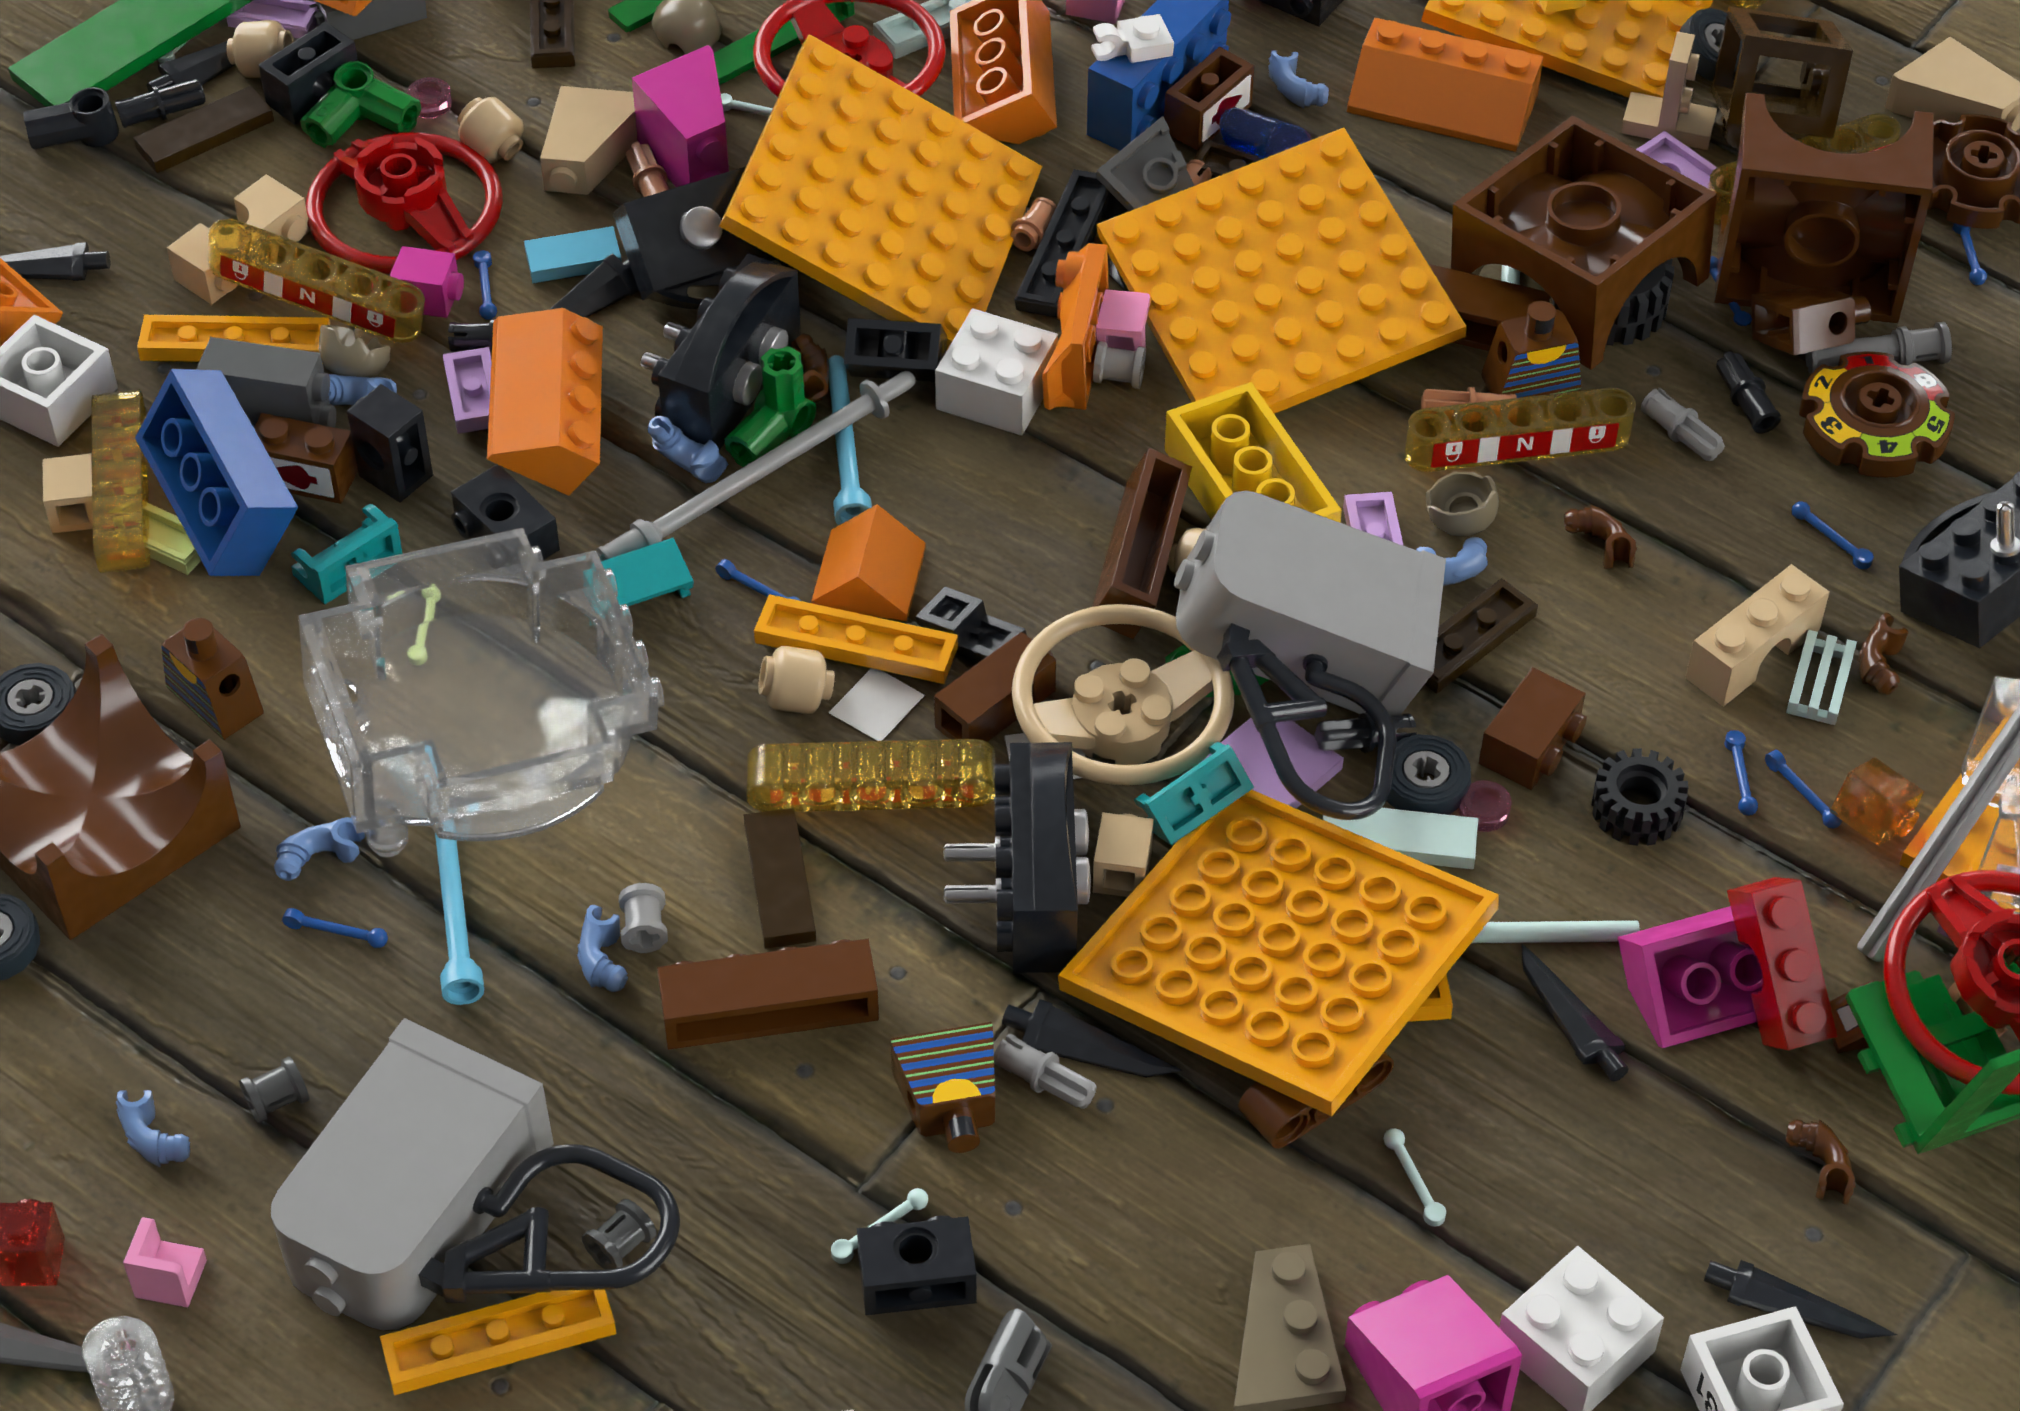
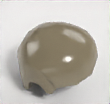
(686, 24)
(351, 356)
(1462, 503)

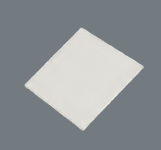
(876, 704)

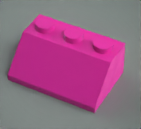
(1691, 977)

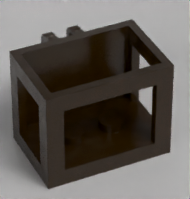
(1824, 72)

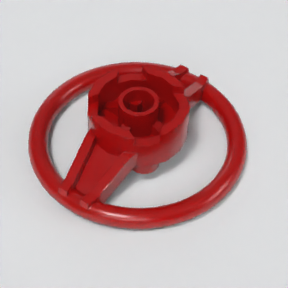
(854, 41)
(405, 185)
(1984, 940)

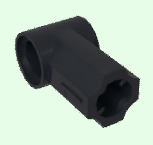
(84, 118)

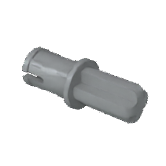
(1682, 424)
(1044, 1072)

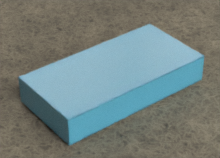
(570, 253)

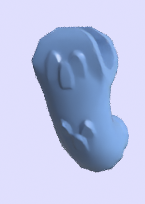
(1302, 93)
(348, 389)
(698, 459)
(1466, 564)
(299, 848)
(595, 964)
(150, 1144)

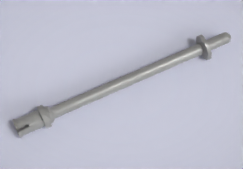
(873, 400)

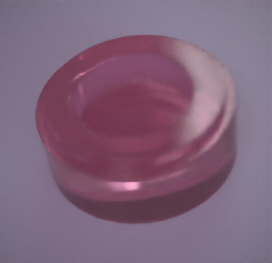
(433, 95)
(1488, 803)

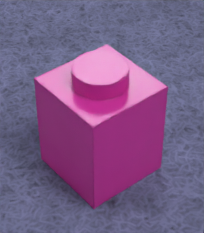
(433, 274)

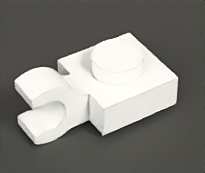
(1137, 38)

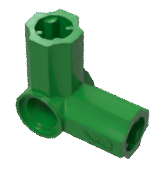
(359, 97)
(778, 410)

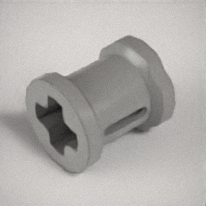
(1119, 365)
(643, 921)

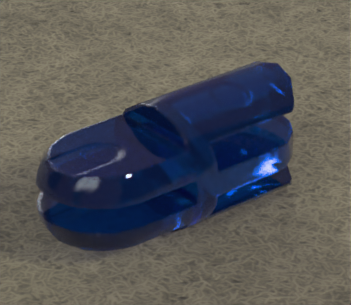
(1258, 133)

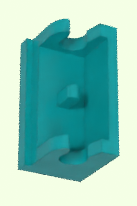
(327, 570)
(650, 573)
(1196, 794)

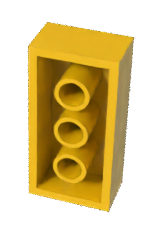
(1242, 447)

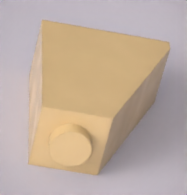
(1953, 83)
(586, 138)

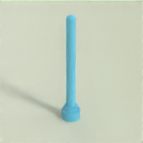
(851, 498)
(461, 977)

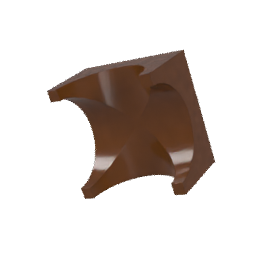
(1824, 215)
(1585, 225)
(106, 801)

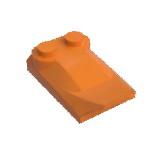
(1070, 369)

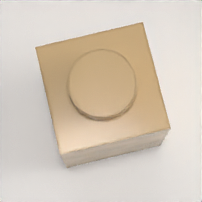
(68, 492)
(1122, 853)

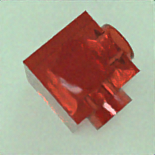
(30, 1243)

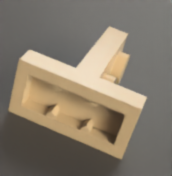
(1674, 113)

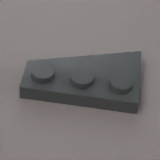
(1146, 169)

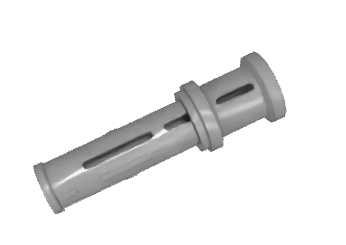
(1904, 344)

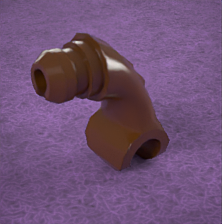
(815, 367)
(1600, 524)
(1873, 664)
(1824, 1144)

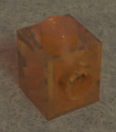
(1877, 802)

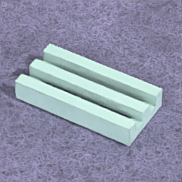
(1828, 650)

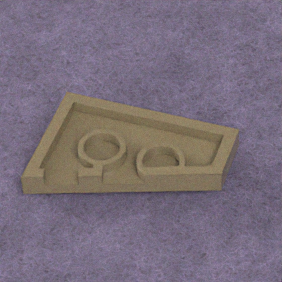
(1287, 1337)

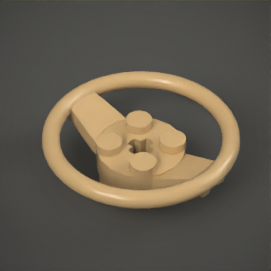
(1123, 706)

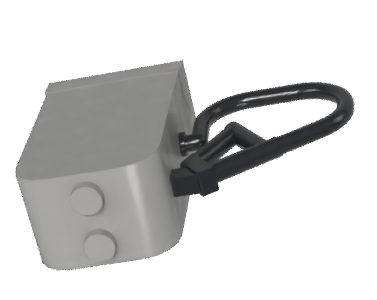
(1317, 615)
(415, 1174)

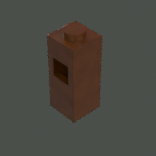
(981, 699)

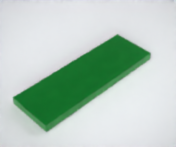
(115, 45)

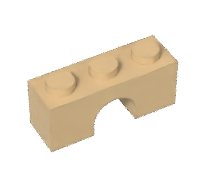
(263, 205)
(1777, 615)

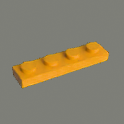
(187, 335)
(857, 638)
(495, 1336)

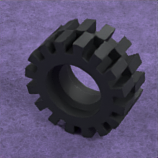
(1633, 818)

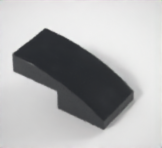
(967, 617)

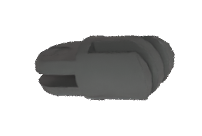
(1009, 1365)

